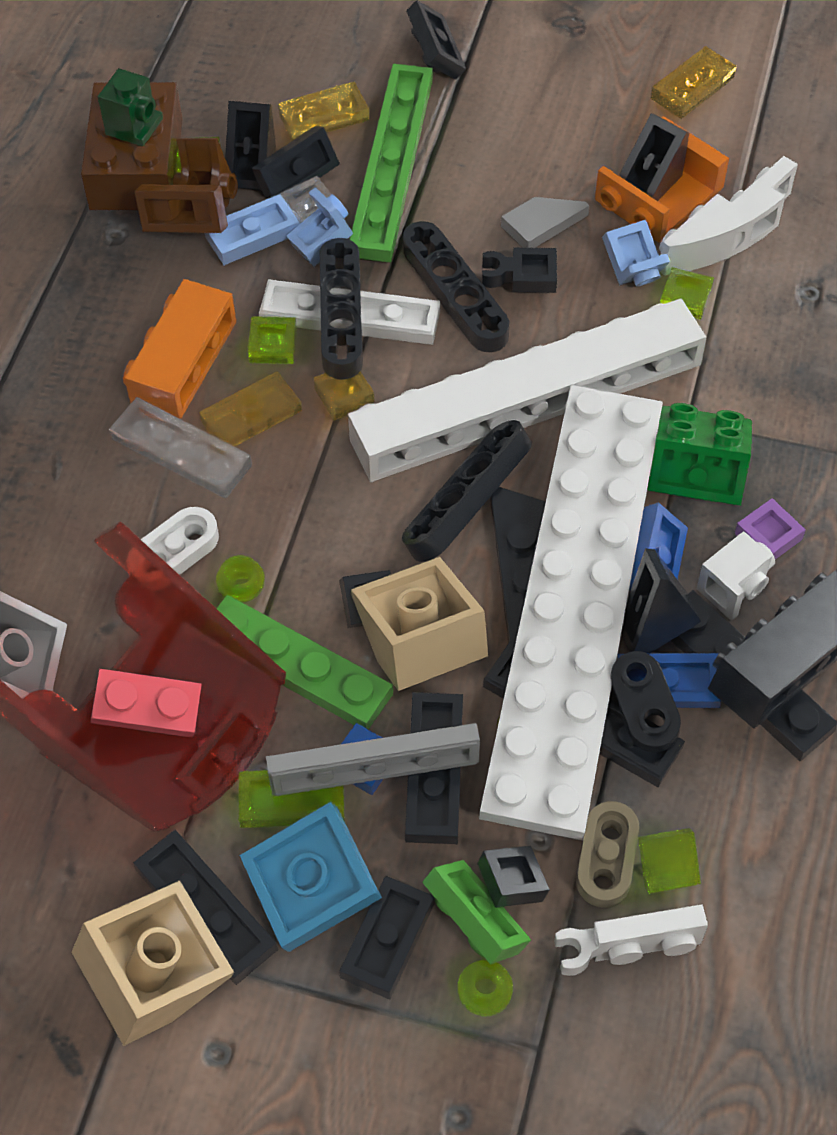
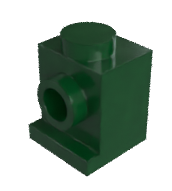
(129, 107)

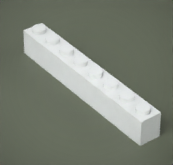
(524, 388)

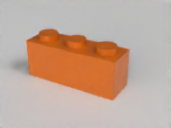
(181, 347)

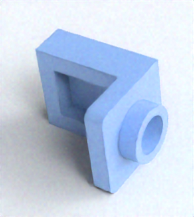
(320, 227)
(634, 254)

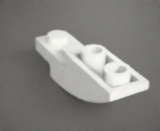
(731, 226)

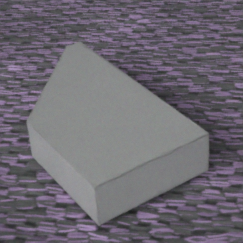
(542, 219)

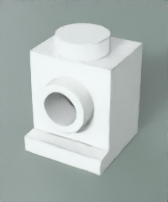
(735, 573)

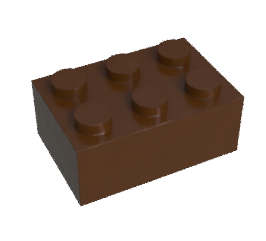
(117, 167)

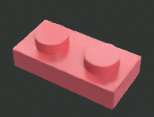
(146, 703)

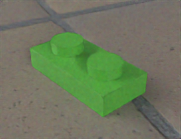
(467, 901)

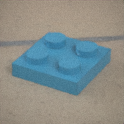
(310, 877)

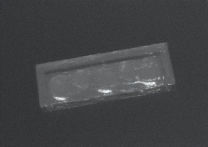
(181, 447)

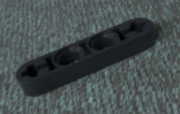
(460, 283)
(338, 307)
(466, 491)

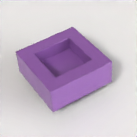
(772, 527)

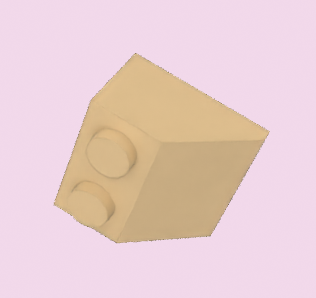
(421, 623)
(150, 961)

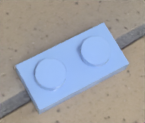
(253, 229)

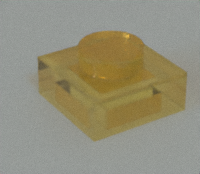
(343, 395)

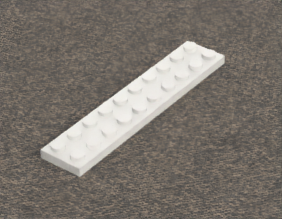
(572, 616)

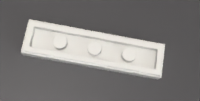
(381, 314)

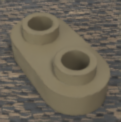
(606, 856)

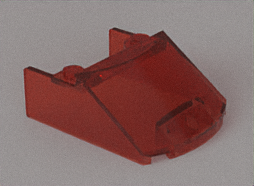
(182, 639)

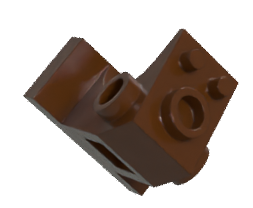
(201, 186)

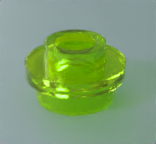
(237, 568)
(480, 1003)

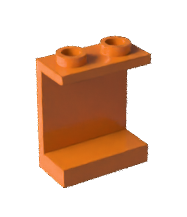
(701, 180)

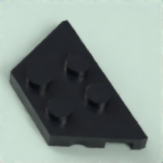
(516, 531)

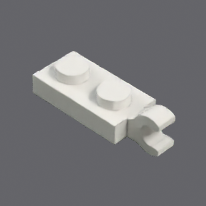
(630, 937)

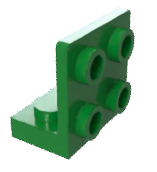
(701, 454)

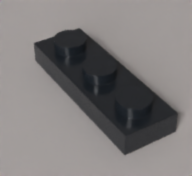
(434, 795)
(230, 923)

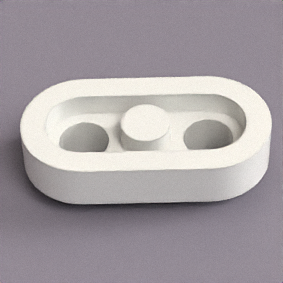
(172, 542)

